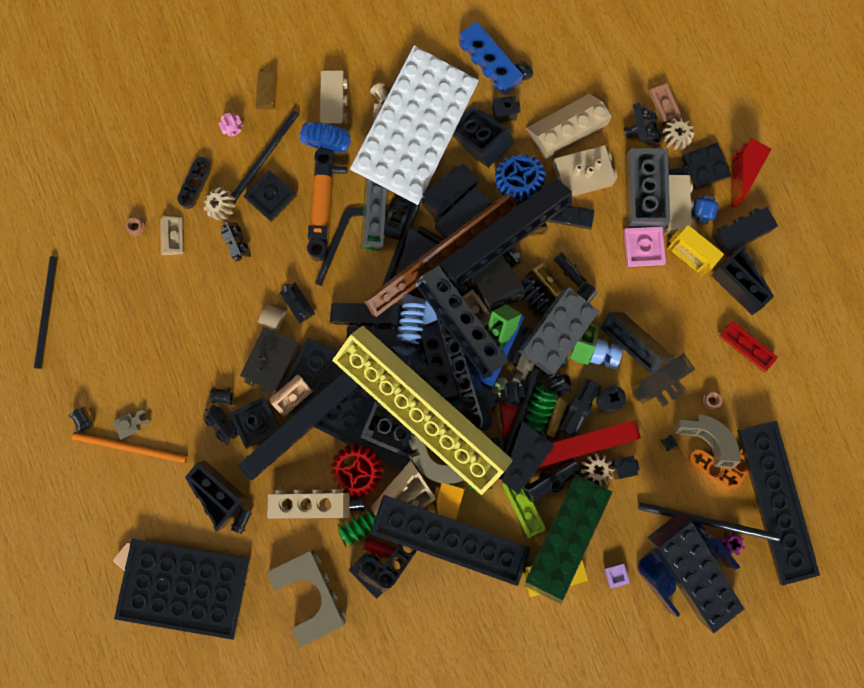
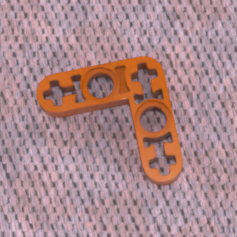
(738, 474)

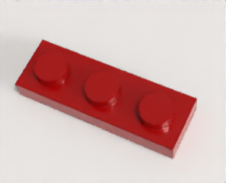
(748, 346)

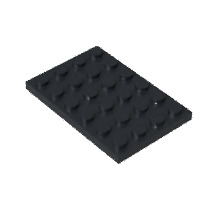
(182, 589)

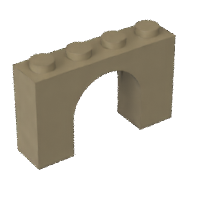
(329, 615)

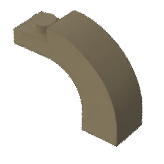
(716, 434)
(425, 465)

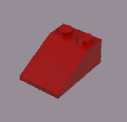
(746, 167)

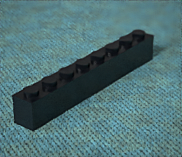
(506, 232)

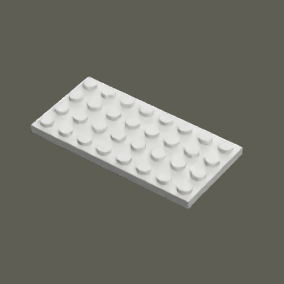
(414, 125)

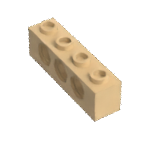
(338, 504)

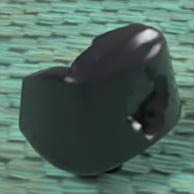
(525, 69)

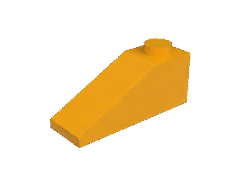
(448, 500)

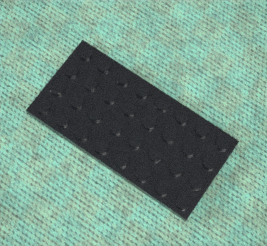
(319, 371)

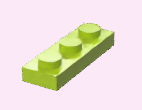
(525, 512)

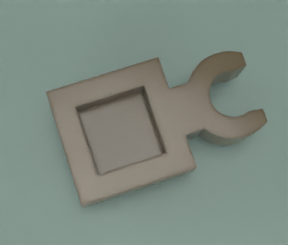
(524, 368)
(129, 424)

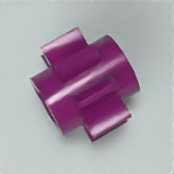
(738, 542)

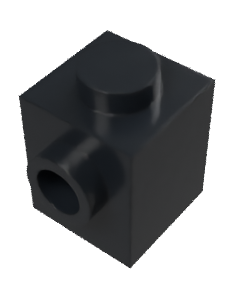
(505, 109)
(625, 467)

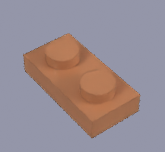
(664, 103)

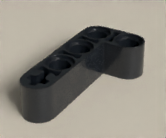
(360, 314)
(385, 570)

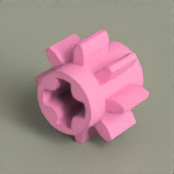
(230, 124)

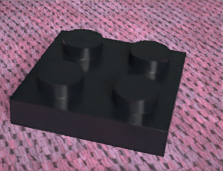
(706, 166)
(270, 195)

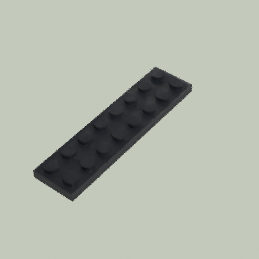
(778, 502)
(450, 540)

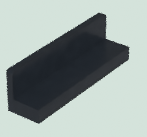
(635, 341)

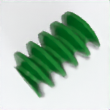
(542, 408)
(356, 528)

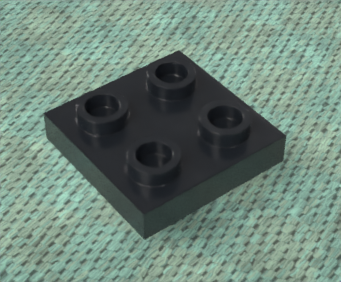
(645, 126)
(255, 422)

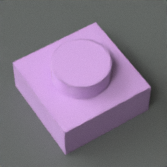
(616, 576)

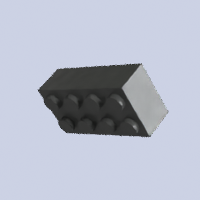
(647, 188)
(558, 331)

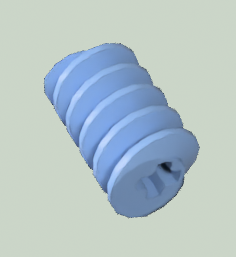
(410, 323)

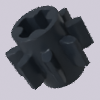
(560, 384)
(512, 393)

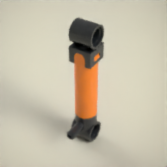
(321, 196)

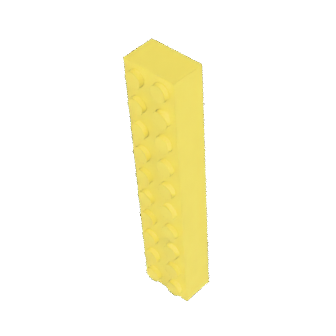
(422, 410)

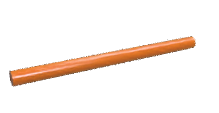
(129, 447)

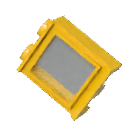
(694, 250)

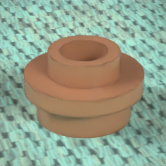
(133, 221)
(716, 396)

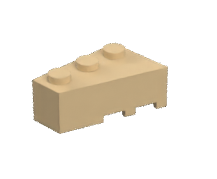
(407, 488)

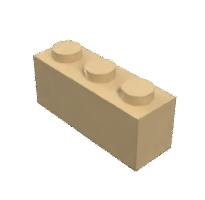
(333, 98)
(680, 203)

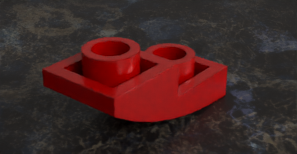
(507, 416)

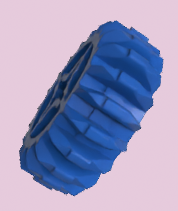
(325, 136)
(525, 168)

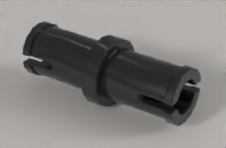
(570, 270)

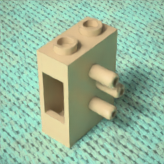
(586, 170)

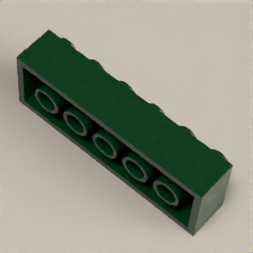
(568, 539)

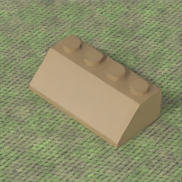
(569, 125)

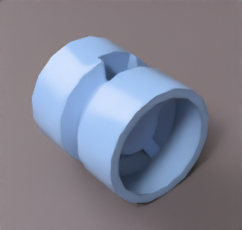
(607, 354)

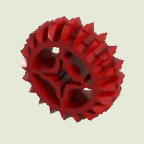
(349, 468)

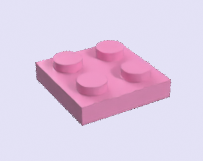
(644, 246)

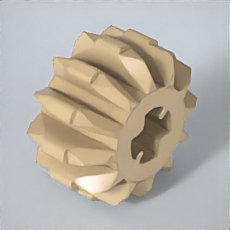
(678, 133)
(219, 203)
(597, 478)

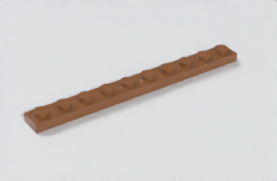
(406, 280)

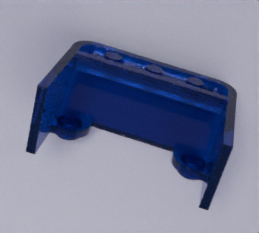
(658, 577)

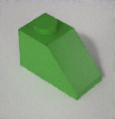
(503, 324)
(586, 345)

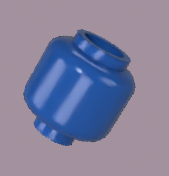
(705, 209)

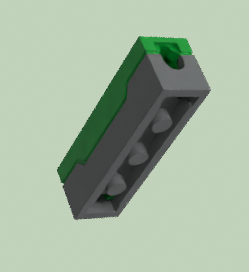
(373, 216)

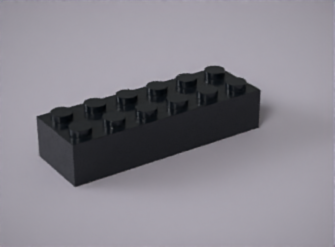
(696, 572)

